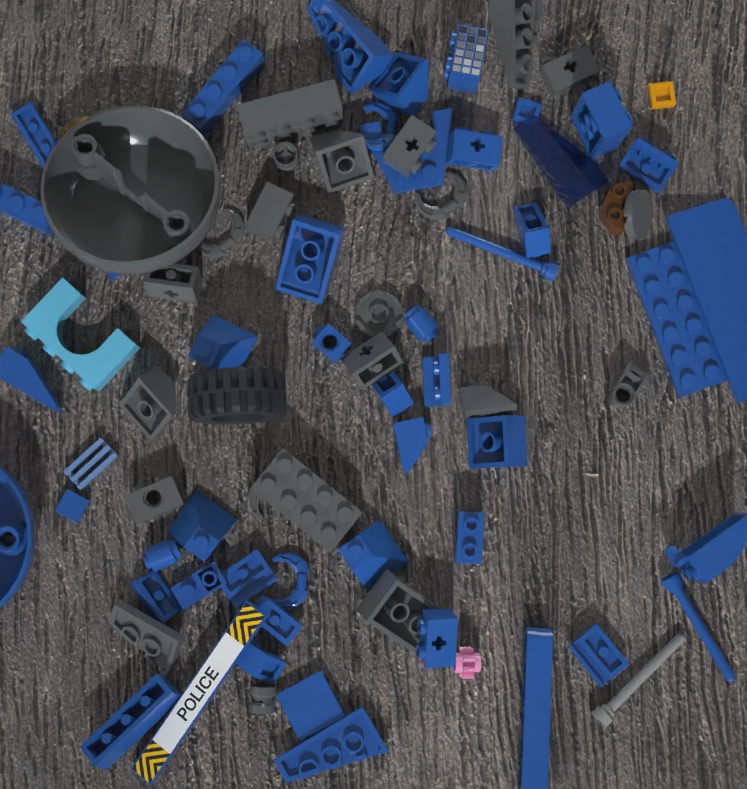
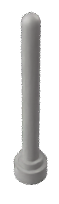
(606, 712)

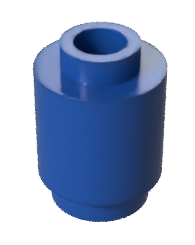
(421, 324)
(162, 554)

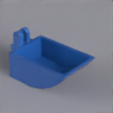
(712, 551)

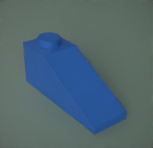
(25, 376)

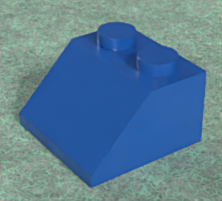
(497, 442)

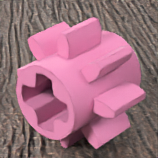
(467, 663)

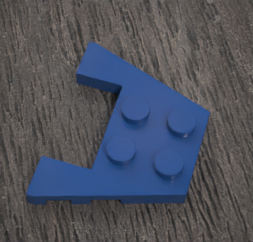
(433, 168)

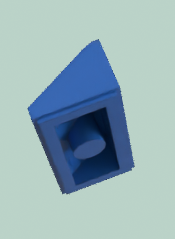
(155, 597)

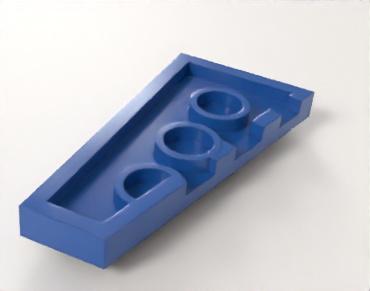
(338, 744)

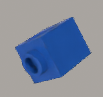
(338, 351)

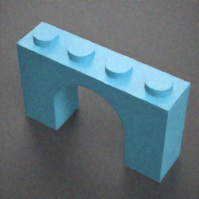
(47, 324)

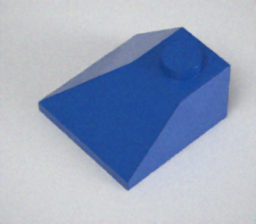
(403, 83)
(222, 345)
(201, 526)
(372, 553)

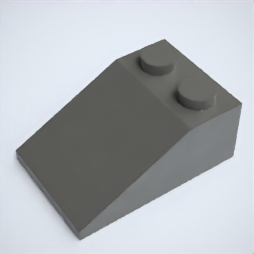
(395, 609)

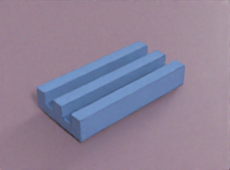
(75, 477)

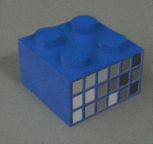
(466, 58)

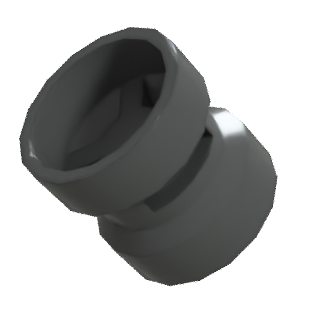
(282, 155)
(262, 699)

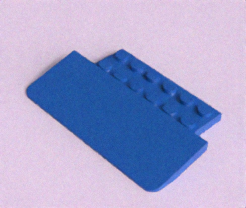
(699, 298)

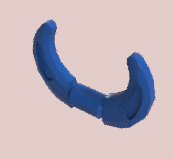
(392, 119)
(300, 566)

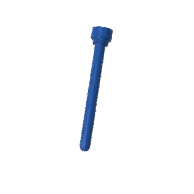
(546, 268)
(674, 584)

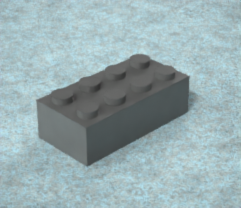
(291, 114)
(306, 500)

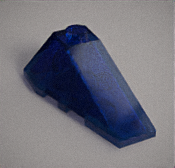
(562, 163)

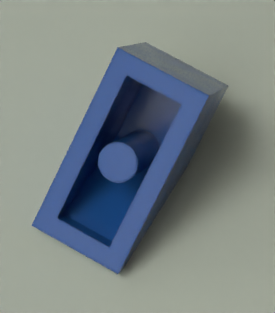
(532, 230)
(392, 393)
(411, 440)

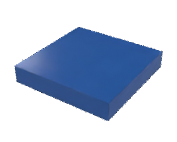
(310, 705)

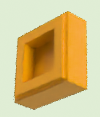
(661, 95)

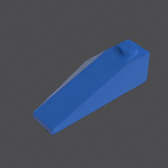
(353, 47)

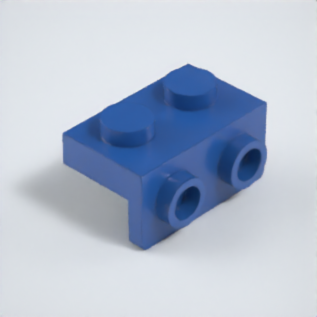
(648, 164)

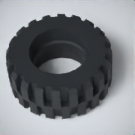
(237, 395)

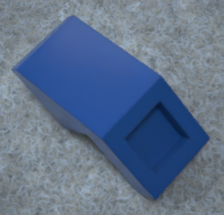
(198, 585)
(261, 663)

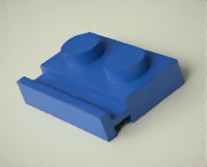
(247, 578)
(598, 655)

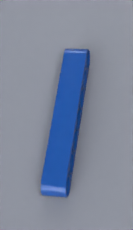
(536, 708)

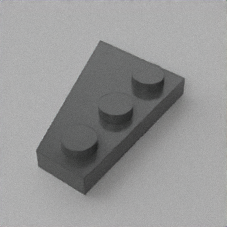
(154, 638)

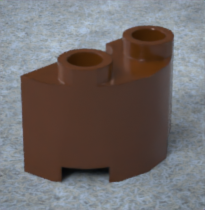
(611, 208)

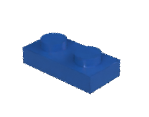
(279, 622)

